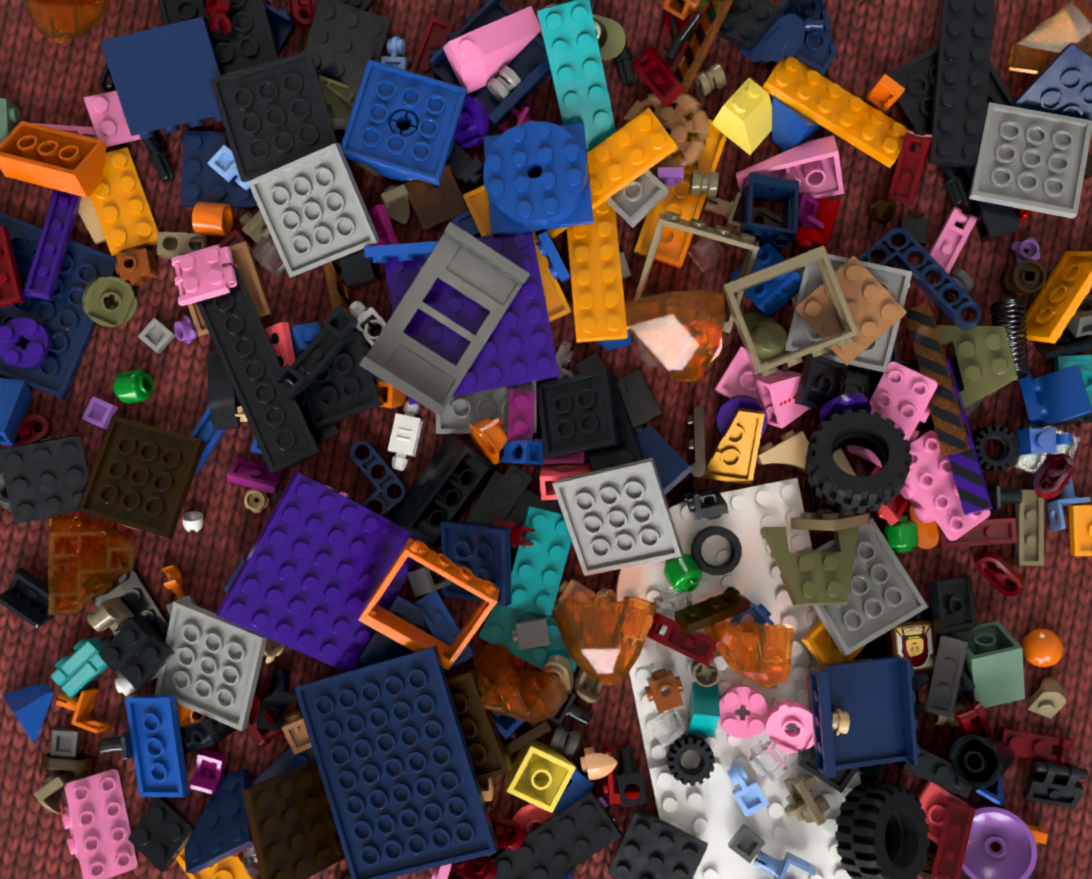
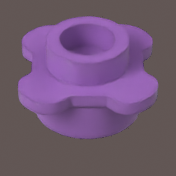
(1029, 244)
(185, 329)

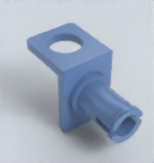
(1066, 498)
(779, 868)

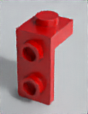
(826, 213)
(612, 792)

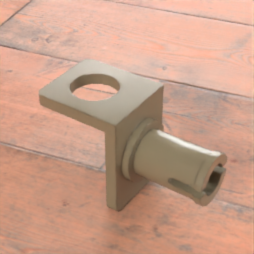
(725, 209)

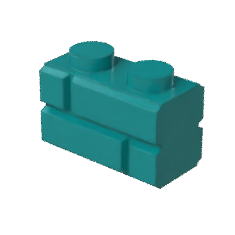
(80, 668)

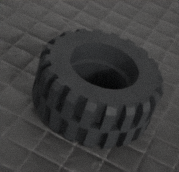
(864, 431)
(882, 833)

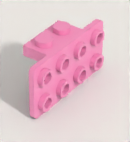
(904, 399)
(933, 490)
(99, 825)

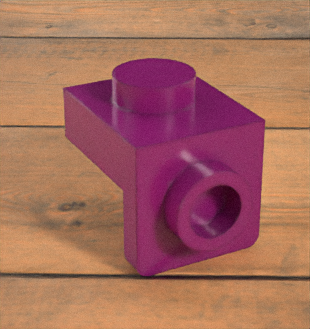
(807, 212)
(208, 771)

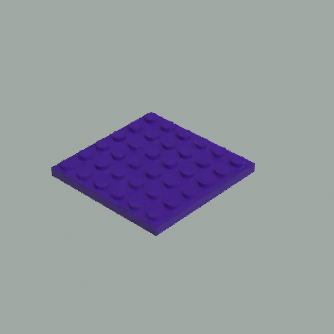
(519, 346)
(316, 573)

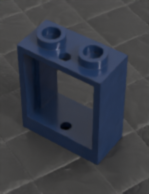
(772, 189)

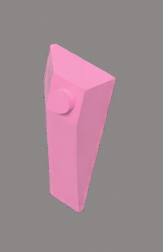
(485, 51)
(811, 163)

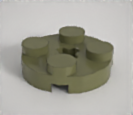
(113, 315)

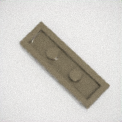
(1030, 530)

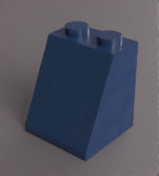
(668, 462)

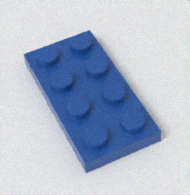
(157, 745)

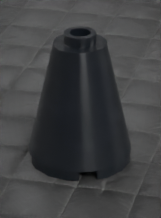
(980, 760)

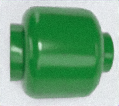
(133, 386)
(902, 535)
(683, 573)

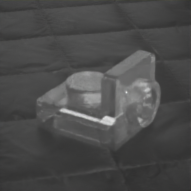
(564, 356)

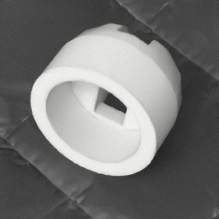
(192, 521)

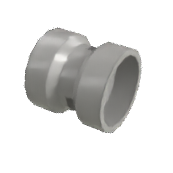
(504, 83)

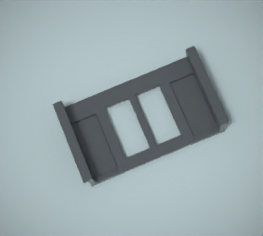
(474, 272)

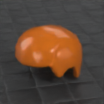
(1042, 648)

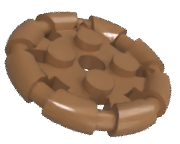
(680, 128)

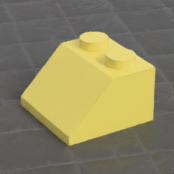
(746, 116)
(539, 775)

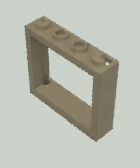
(698, 227)
(835, 294)

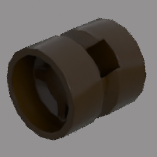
(1022, 278)

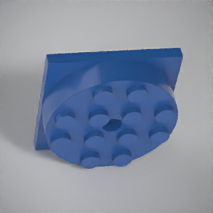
(399, 98)
(553, 199)

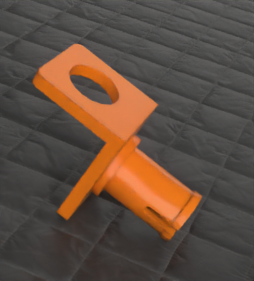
(83, 708)

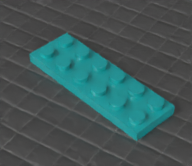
(577, 68)

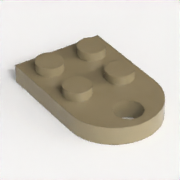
(830, 520)

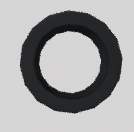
(730, 564)

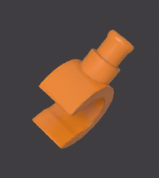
(175, 580)

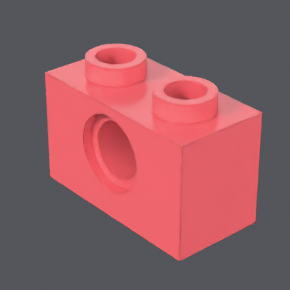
(550, 473)

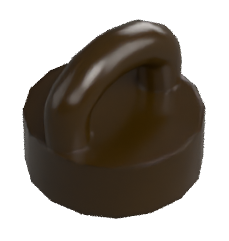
(882, 210)

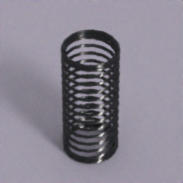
(1012, 313)

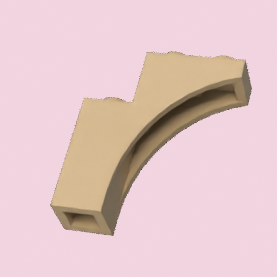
(793, 452)

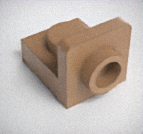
(575, 590)
(296, 732)

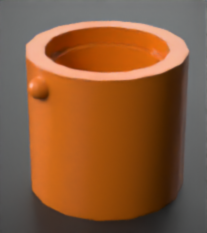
(212, 219)

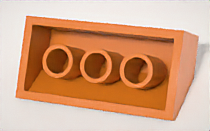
(53, 158)

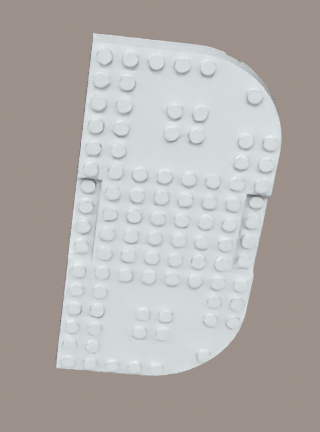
(710, 807)

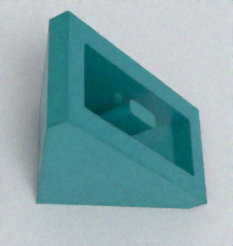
(704, 710)

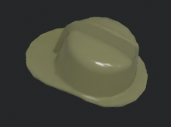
(610, 37)
(766, 335)

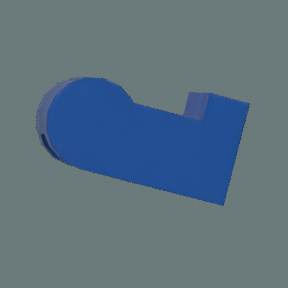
(522, 452)
(577, 787)

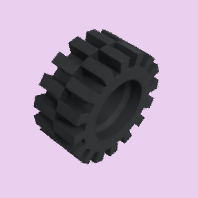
(1007, 447)
(690, 775)

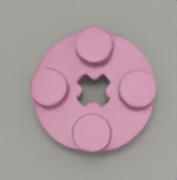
(786, 713)
(753, 722)

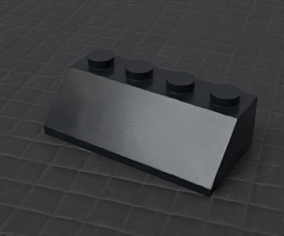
(443, 490)

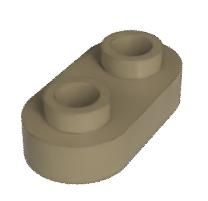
(562, 668)

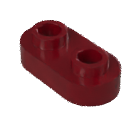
(305, 7)
(29, 429)
(1051, 477)
(999, 573)
(505, 832)
(472, 868)

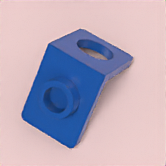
(759, 613)

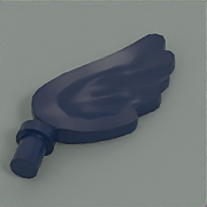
(782, 39)

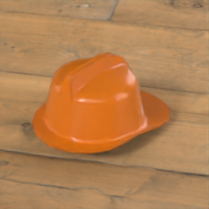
(489, 438)

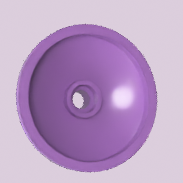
(1017, 844)

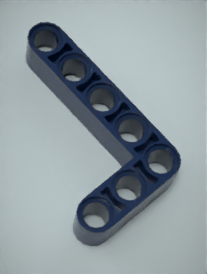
(928, 267)
(383, 485)

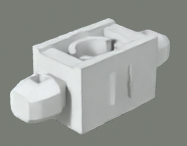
(365, 317)
(405, 436)

